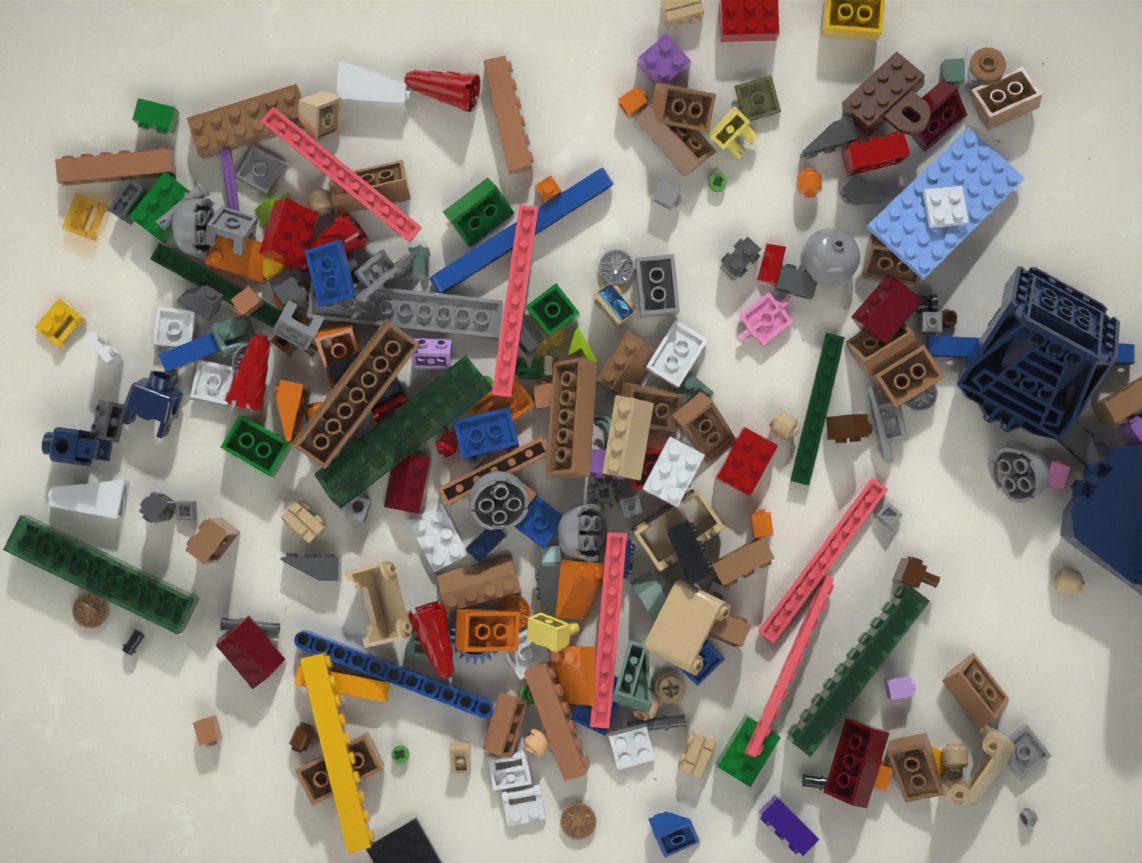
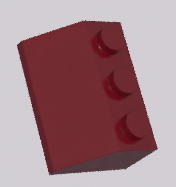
(946, 113)
(886, 309)
(408, 484)
(250, 651)

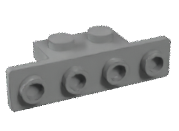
(377, 271)
(889, 423)

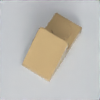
(460, 757)

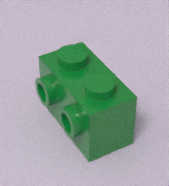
(155, 116)

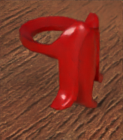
(448, 443)

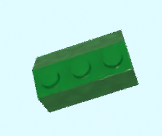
(478, 212)

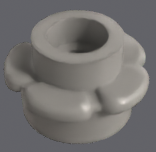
(1028, 817)

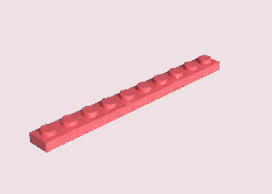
(341, 174)
(515, 301)
(822, 560)
(608, 629)
(787, 675)

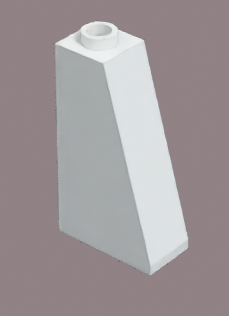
(368, 88)
(96, 498)

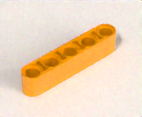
(353, 685)

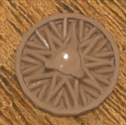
(987, 64)
(90, 610)
(578, 821)

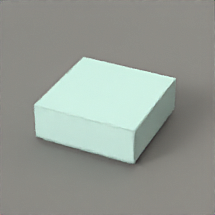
(551, 554)

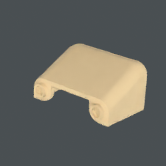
(655, 537)
(383, 603)
(685, 625)
(971, 791)

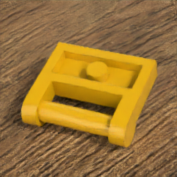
(56, 319)

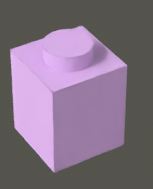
(899, 687)

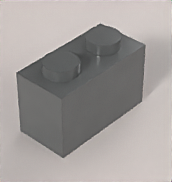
(795, 282)
(286, 288)
(548, 578)

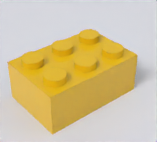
(853, 18)

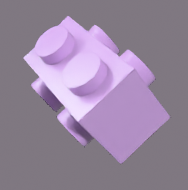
(432, 354)

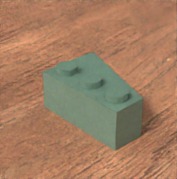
(650, 593)
(634, 678)

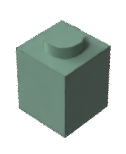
(953, 71)

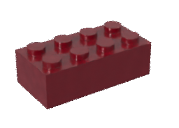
(856, 763)

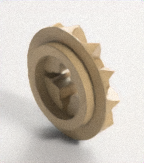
(677, 693)

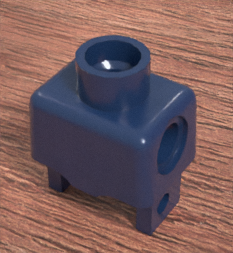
(153, 400)
(74, 446)

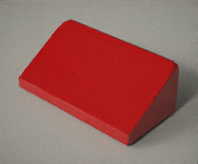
(771, 263)

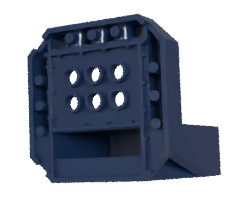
(1040, 355)
(1107, 514)

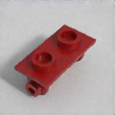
(385, 409)

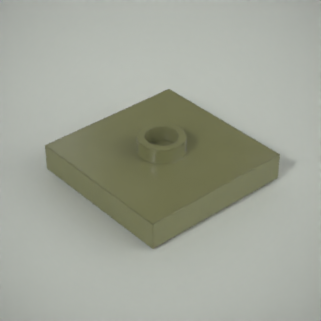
(758, 98)

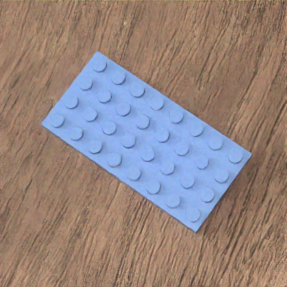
(985, 184)

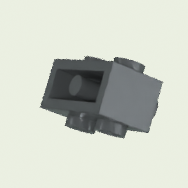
(744, 253)
(108, 421)
(157, 507)

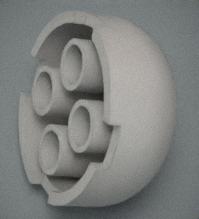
(190, 226)
(830, 256)
(1029, 470)
(498, 500)
(573, 530)

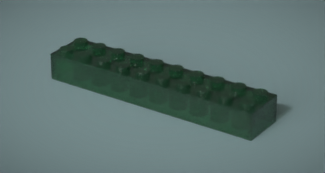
(403, 432)
(101, 574)
(857, 669)

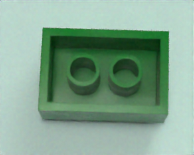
(156, 203)
(256, 445)
(740, 765)

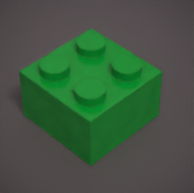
(552, 310)

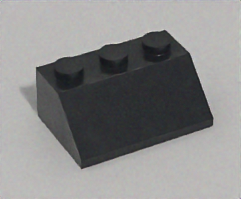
(689, 551)

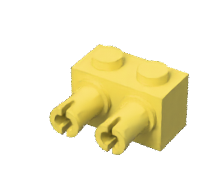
(729, 128)
(550, 631)

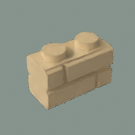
(681, 11)
(303, 521)
(697, 754)

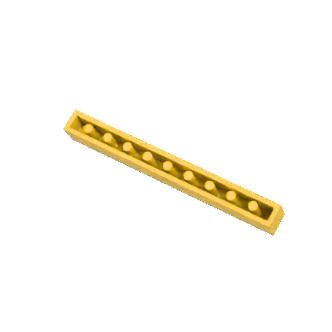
(337, 753)

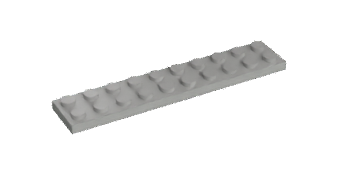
(416, 311)

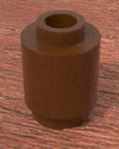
(302, 737)

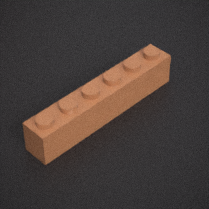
(507, 114)
(115, 167)
(508, 463)
(556, 720)

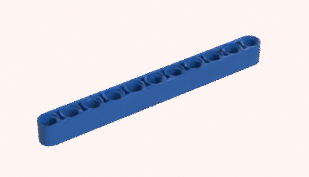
(503, 241)
(961, 346)
(404, 673)

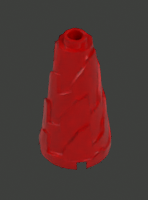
(447, 87)
(342, 229)
(249, 382)
(433, 633)

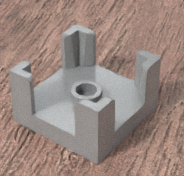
(231, 225)
(295, 331)

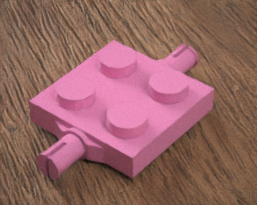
(765, 319)

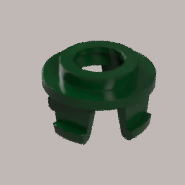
(533, 373)

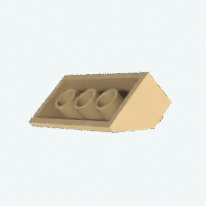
(627, 438)

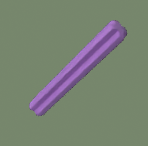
(229, 178)

